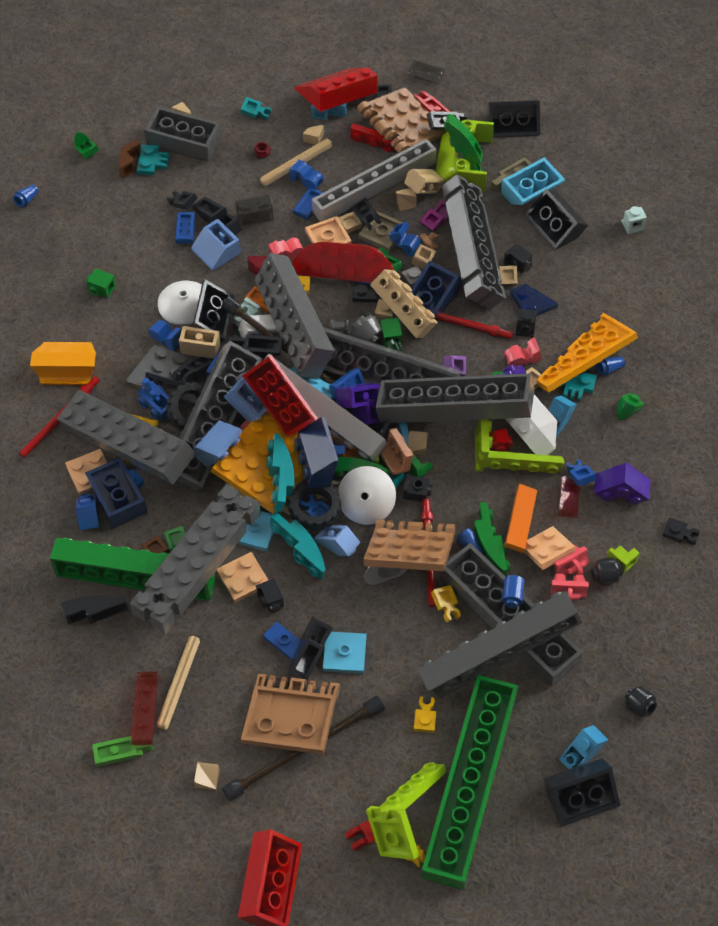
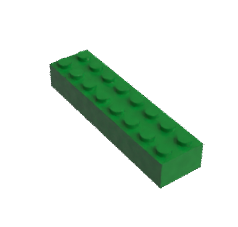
(110, 565)

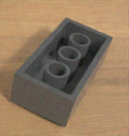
(183, 133)

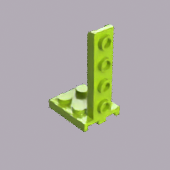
(509, 460)
(390, 819)

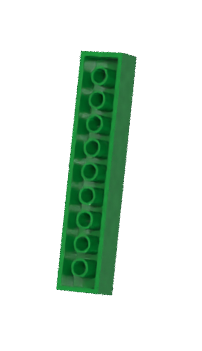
(469, 783)

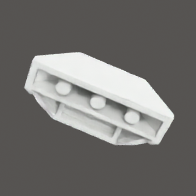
(537, 431)

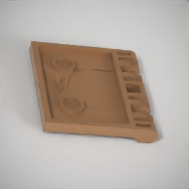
(399, 117)
(410, 547)
(290, 716)

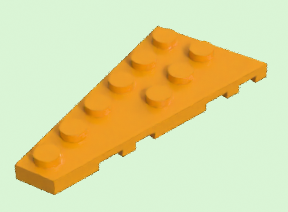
(589, 349)

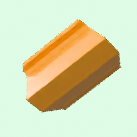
(64, 363)

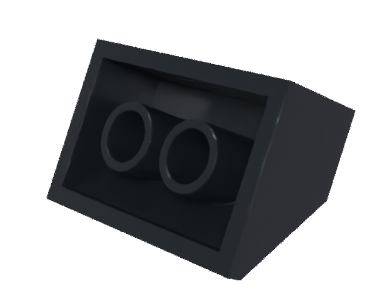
(514, 117)
(555, 219)
(209, 312)
(582, 791)

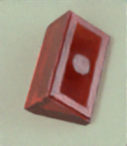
(568, 498)

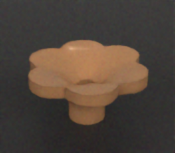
(429, 240)

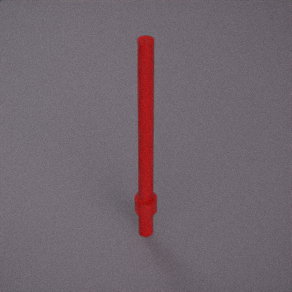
(493, 330)
(54, 422)
(427, 517)

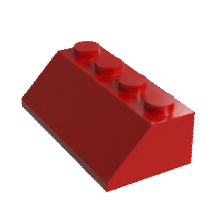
(270, 879)

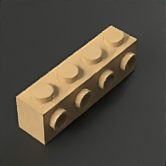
(404, 303)

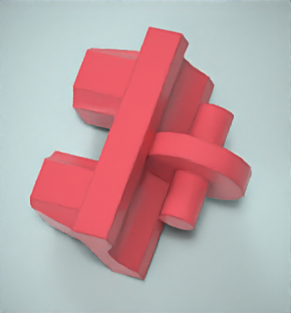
(572, 562)
(575, 589)

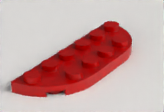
(341, 261)

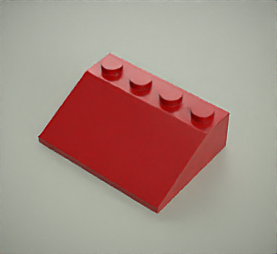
(339, 88)
(279, 396)

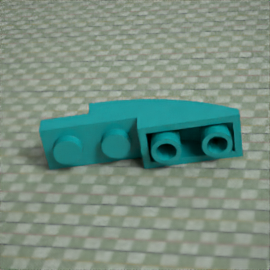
(281, 469)
(305, 548)

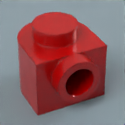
(500, 440)

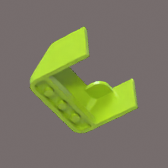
(450, 166)

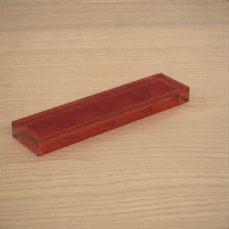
(144, 708)

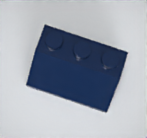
(316, 454)

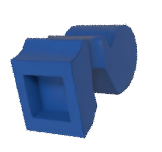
(309, 177)
(408, 242)
(163, 333)

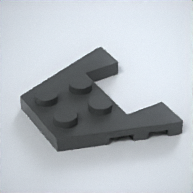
(160, 365)

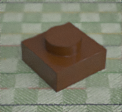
(155, 545)

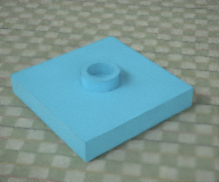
(259, 534)
(345, 652)

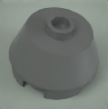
(366, 328)

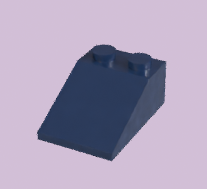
(436, 287)
(116, 492)

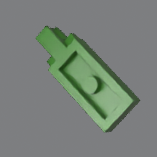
(117, 751)

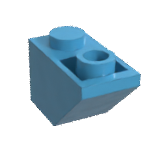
(562, 410)
(583, 747)

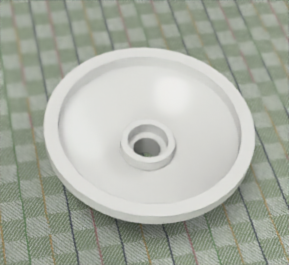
(179, 302)
(380, 495)

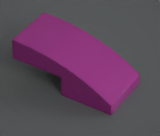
(435, 218)

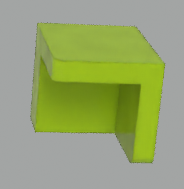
(626, 558)

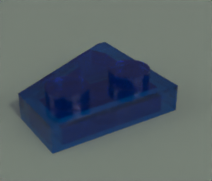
(531, 299)

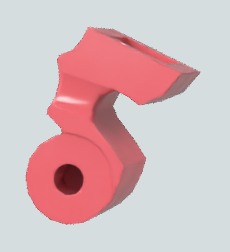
(289, 248)
(517, 356)

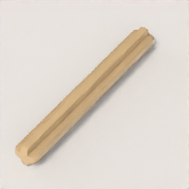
(305, 156)
(178, 683)

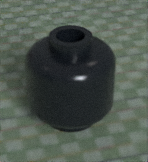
(606, 571)
(640, 701)

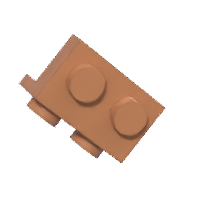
(397, 454)

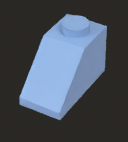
(338, 540)

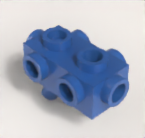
(154, 398)

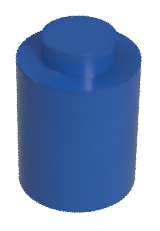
(513, 591)

